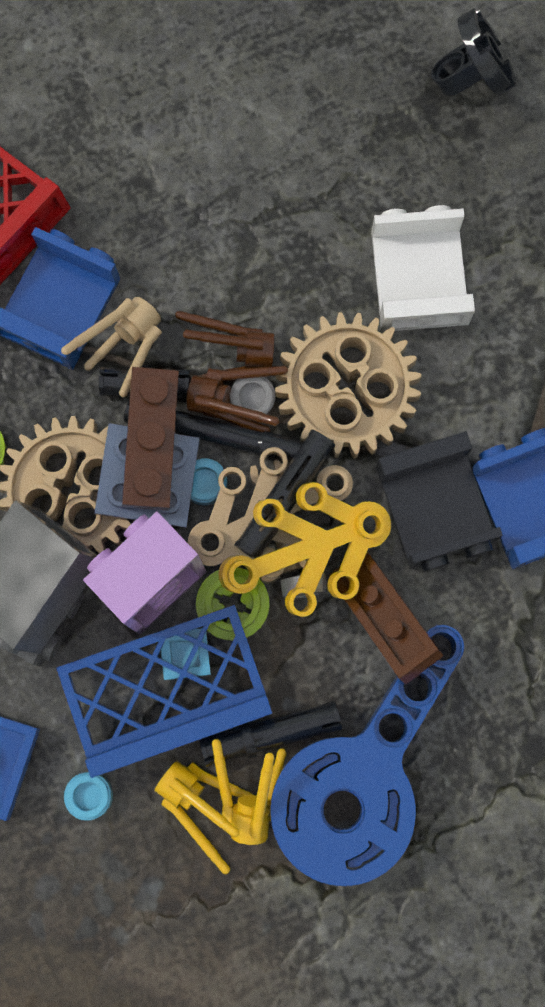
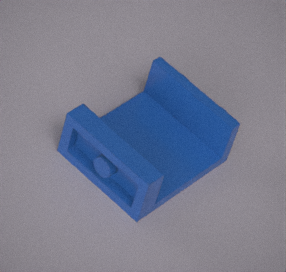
(58, 296)
(515, 496)

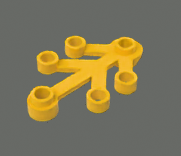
(314, 546)

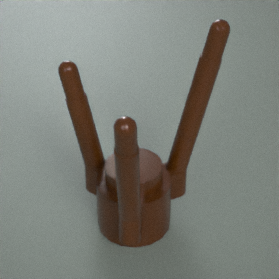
(252, 344)
(212, 398)

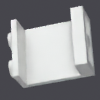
(420, 269)

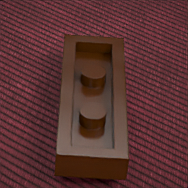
(150, 439)
(390, 622)

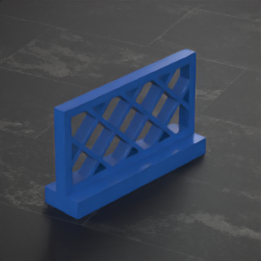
(175, 730)

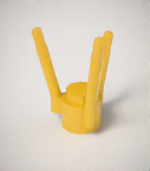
(181, 788)
(251, 812)

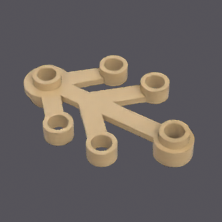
(230, 533)

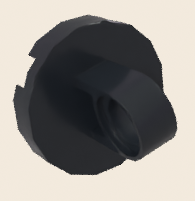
(474, 60)

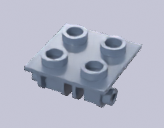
(112, 478)

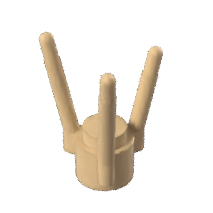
(135, 322)

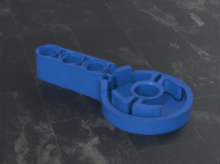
(370, 772)

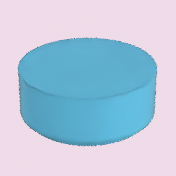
(205, 482)
(87, 796)

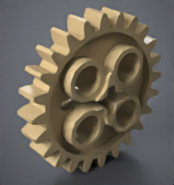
(381, 363)
(30, 478)

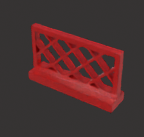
(40, 209)

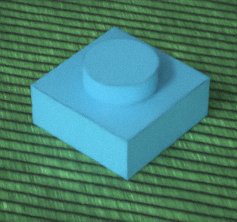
(177, 650)

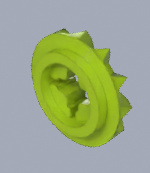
(256, 601)

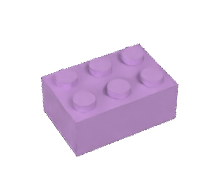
(144, 572)

